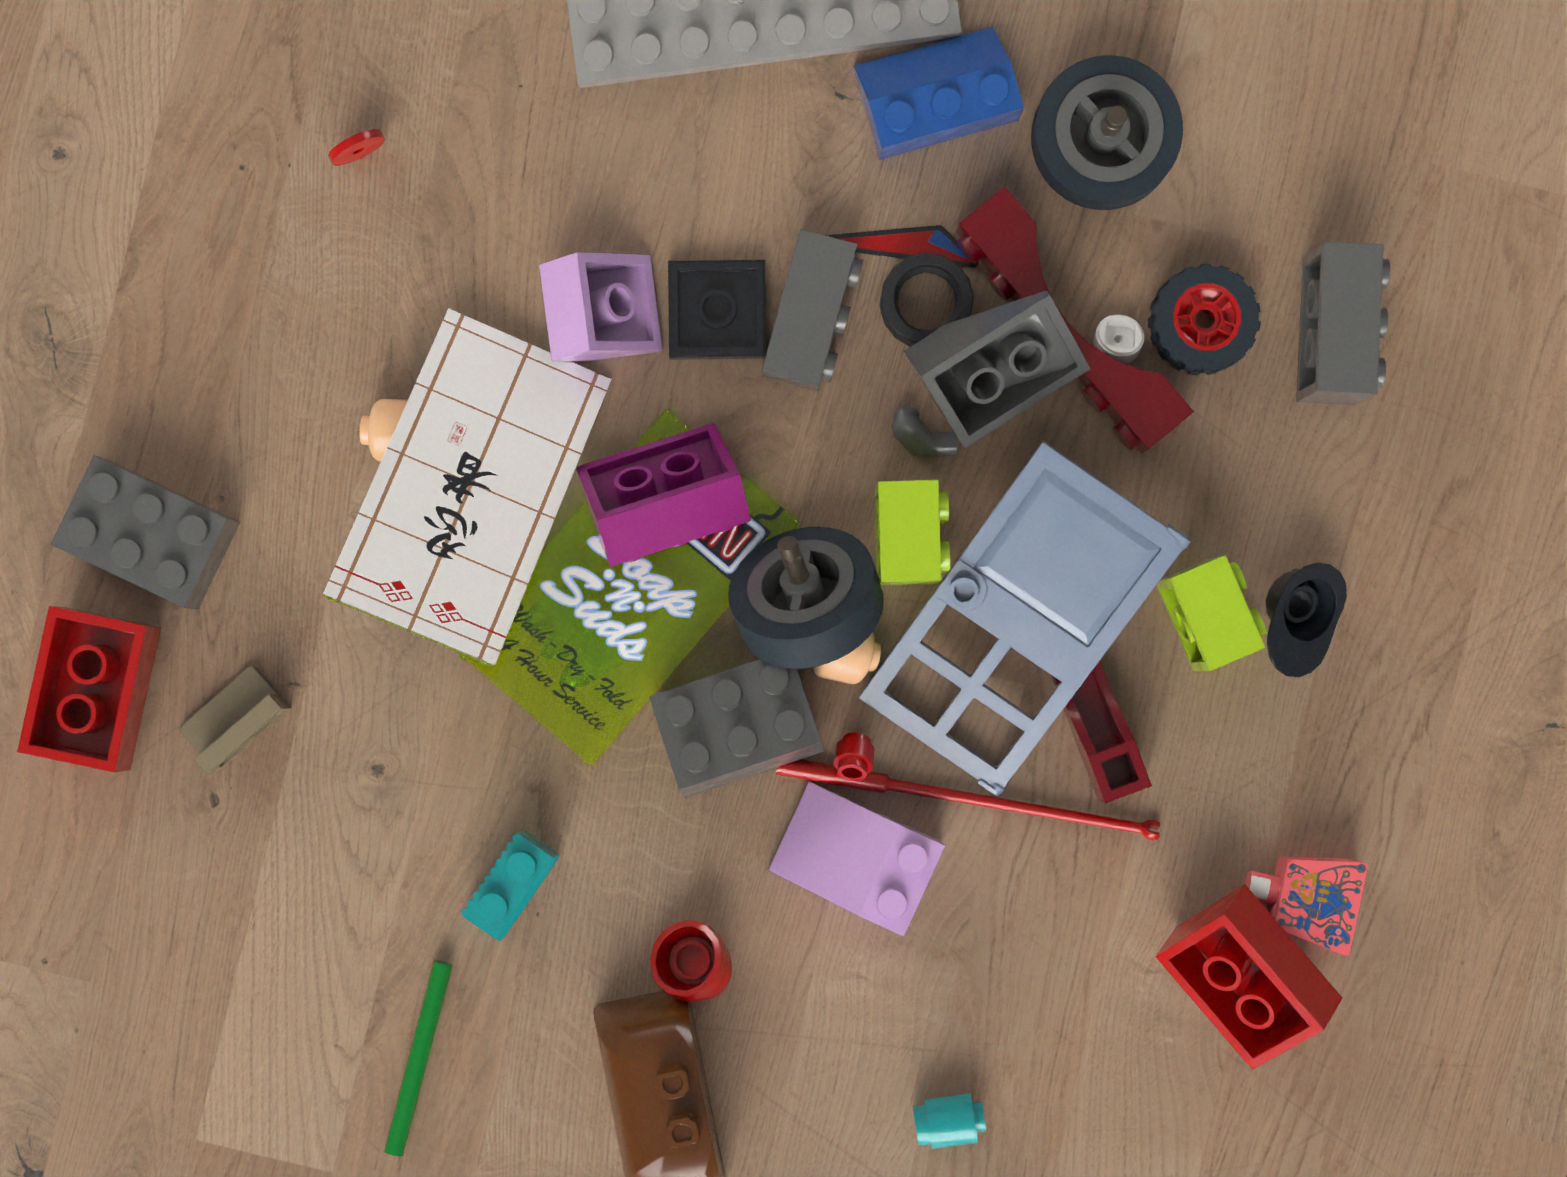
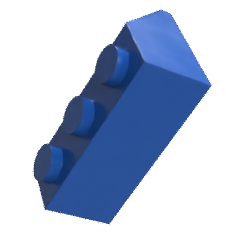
(938, 92)

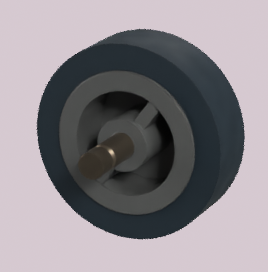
(1106, 132)
(806, 597)

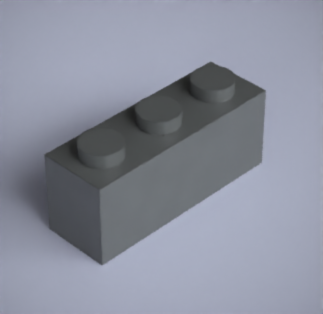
(812, 310)

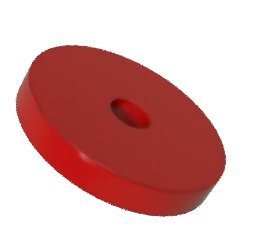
(356, 147)

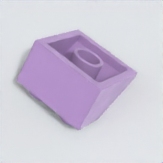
(600, 306)

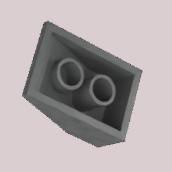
(997, 364)

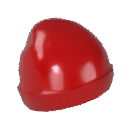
(690, 961)

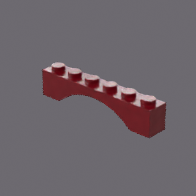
(1136, 399)
(1105, 739)

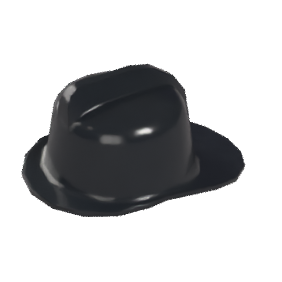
(1303, 617)

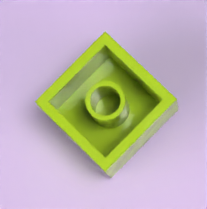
(909, 532)
(1212, 613)

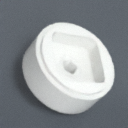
(1119, 338)

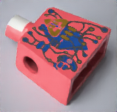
(1314, 898)

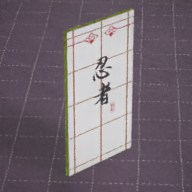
(468, 488)

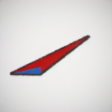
(908, 242)

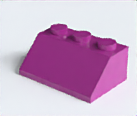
(663, 494)

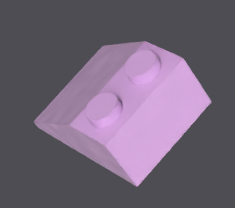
(857, 858)

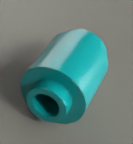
(949, 1121)

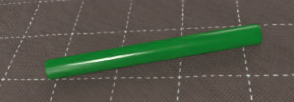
(418, 1058)

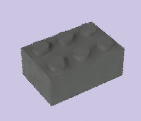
(1342, 323)
(145, 533)
(735, 725)

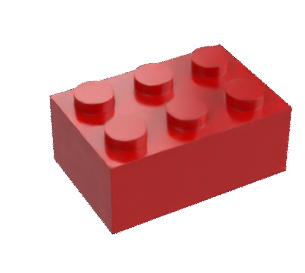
(89, 689)
(1249, 977)

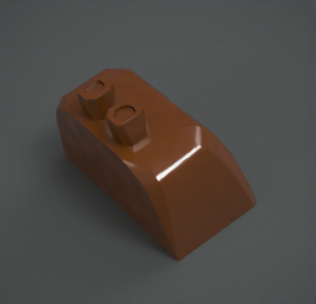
(657, 1087)

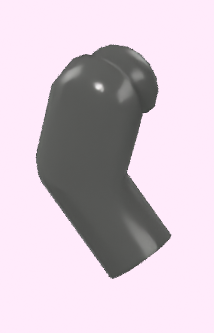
(917, 437)

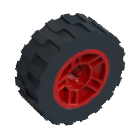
(1226, 303)

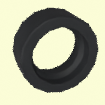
(917, 265)

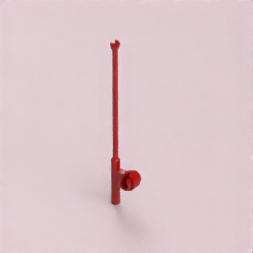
(853, 769)

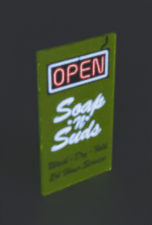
(607, 637)

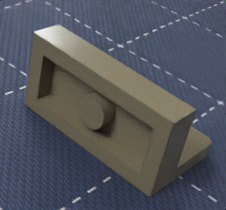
(233, 720)

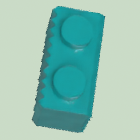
(510, 884)

